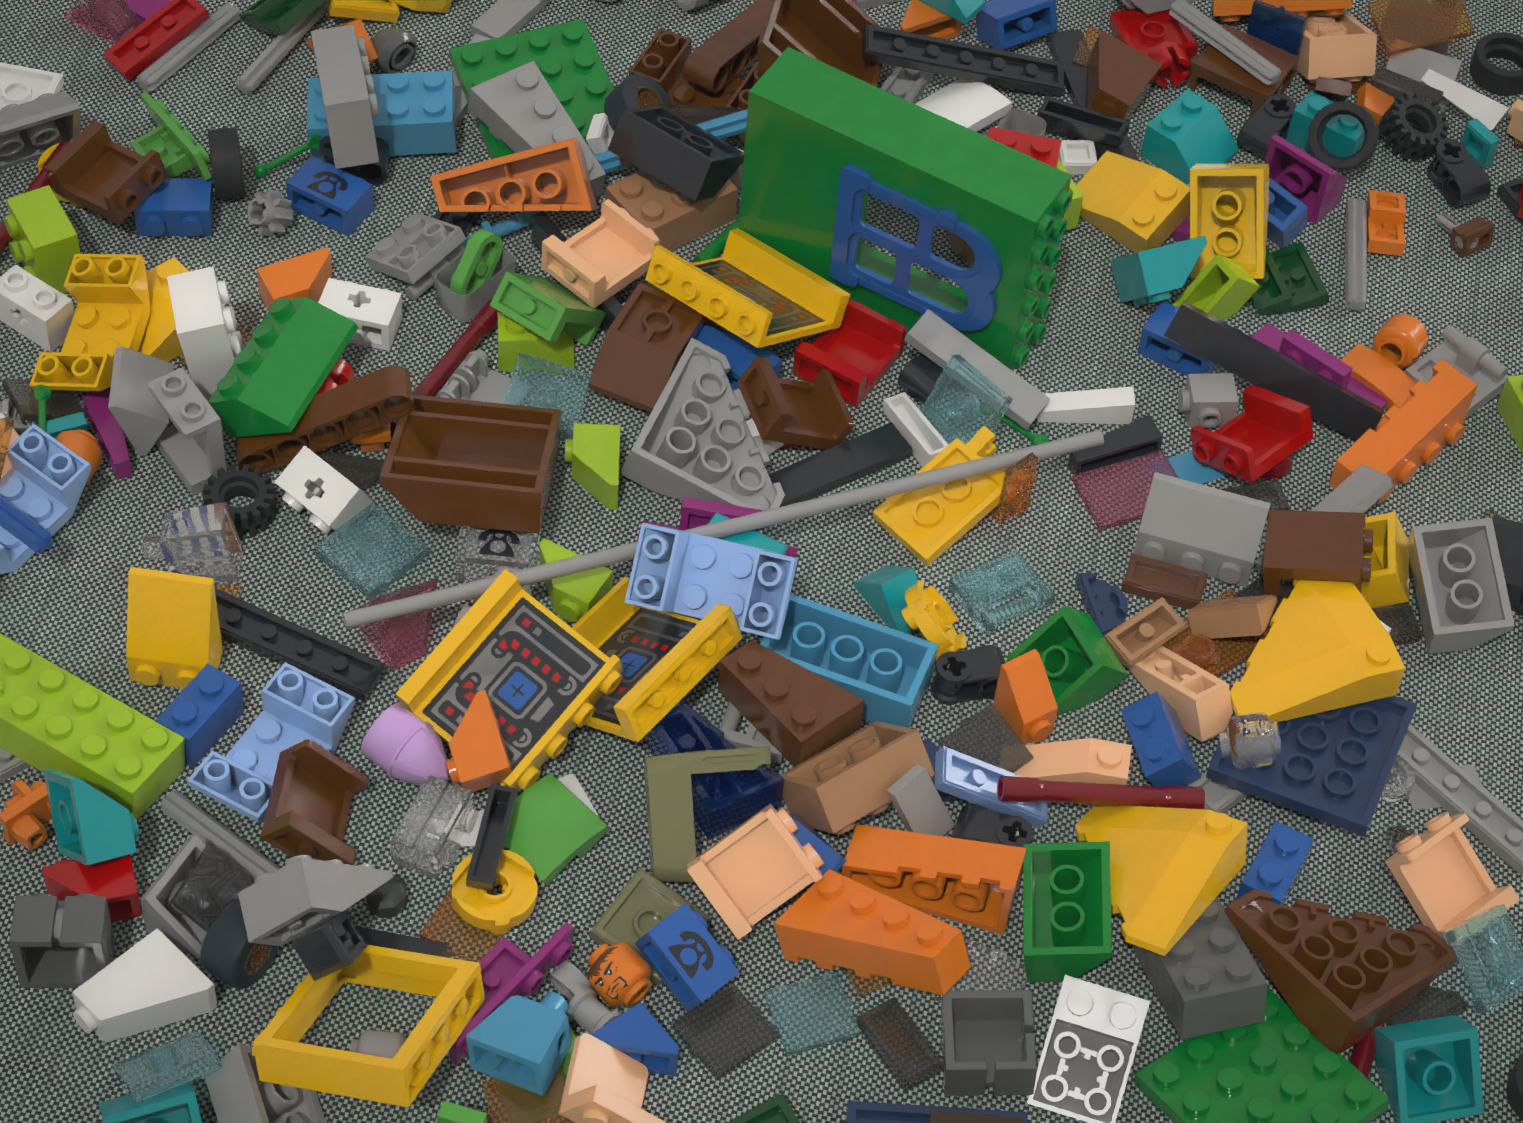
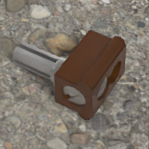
(1469, 236)

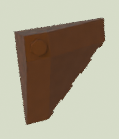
(1338, 970)

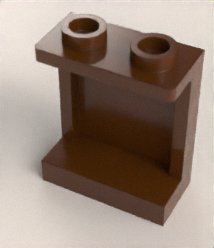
(1224, 72)
(104, 174)
(795, 410)
(1316, 548)
(311, 803)

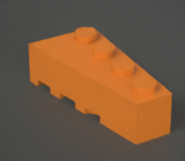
(530, 180)
(1415, 432)
(873, 935)

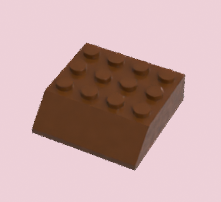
(820, 30)
(474, 463)

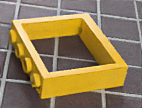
(366, 1076)

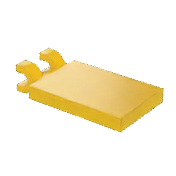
(939, 515)

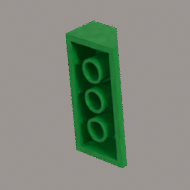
(281, 367)

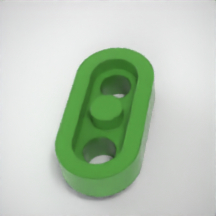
(477, 262)

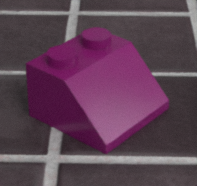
(1305, 177)

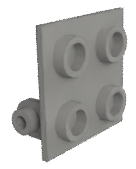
(476, 381)

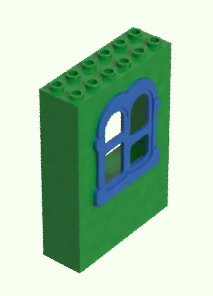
(831, 139)

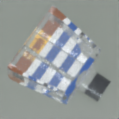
(198, 543)

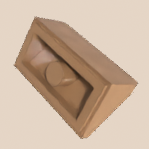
(1232, 616)
(1145, 632)

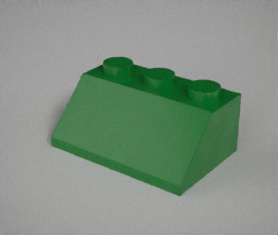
(1066, 909)

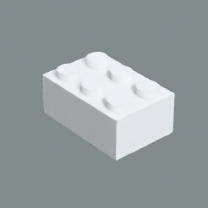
(204, 326)

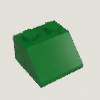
(1075, 659)

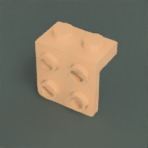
(604, 1085)

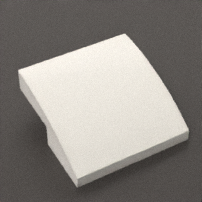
(968, 104)

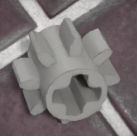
(270, 212)

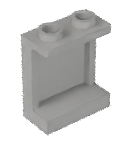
(196, 440)

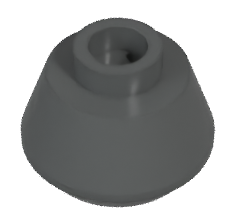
(394, 49)

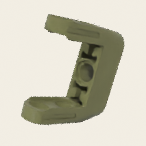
(671, 802)

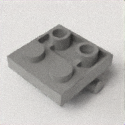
(417, 252)
(1470, 359)

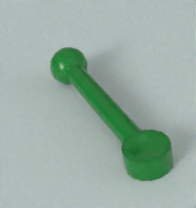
(312, 143)
(42, 394)
(1037, 439)

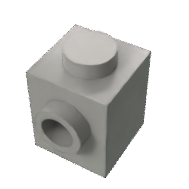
(1208, 399)

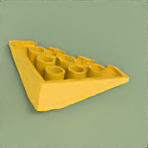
(1319, 655)
(1165, 866)

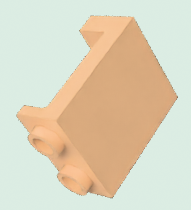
(601, 256)
(755, 869)
(1445, 875)

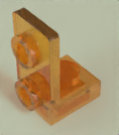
(1016, 489)

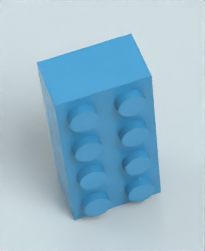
(413, 110)
(860, 656)

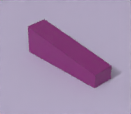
(108, 432)

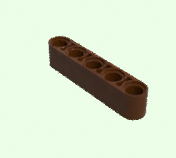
(728, 50)
(333, 419)

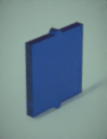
(1277, 27)

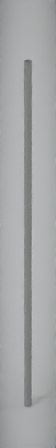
(728, 527)

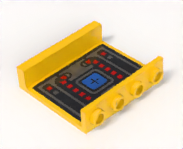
(752, 291)
(659, 657)
(529, 664)

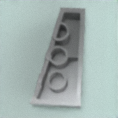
(347, 95)
(528, 115)

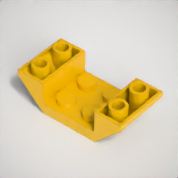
(108, 315)

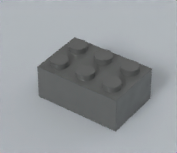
(1207, 977)

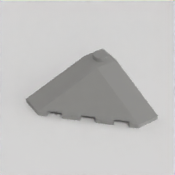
(700, 439)

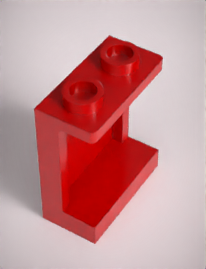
(854, 353)
(1257, 437)

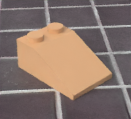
(1337, 48)

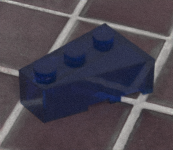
(718, 798)

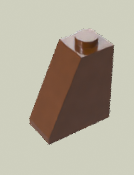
(1118, 77)

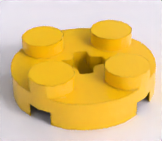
(934, 618)
(500, 911)

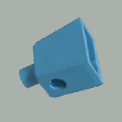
(522, 1042)

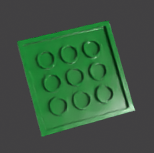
(562, 55)
(1260, 1076)

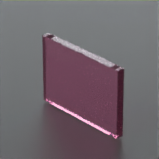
(1120, 490)

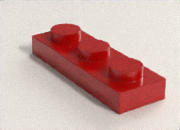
(155, 36)

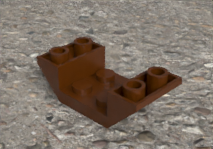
(664, 63)
(644, 346)

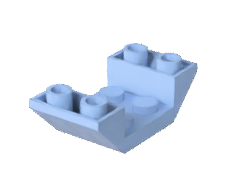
(41, 484)
(696, 572)
(293, 710)

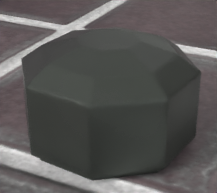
(388, 898)

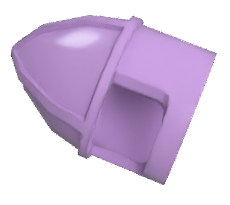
(405, 746)

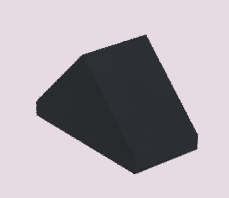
(330, 946)

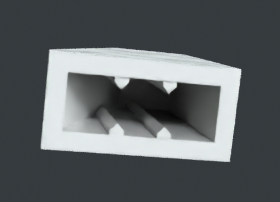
(143, 991)

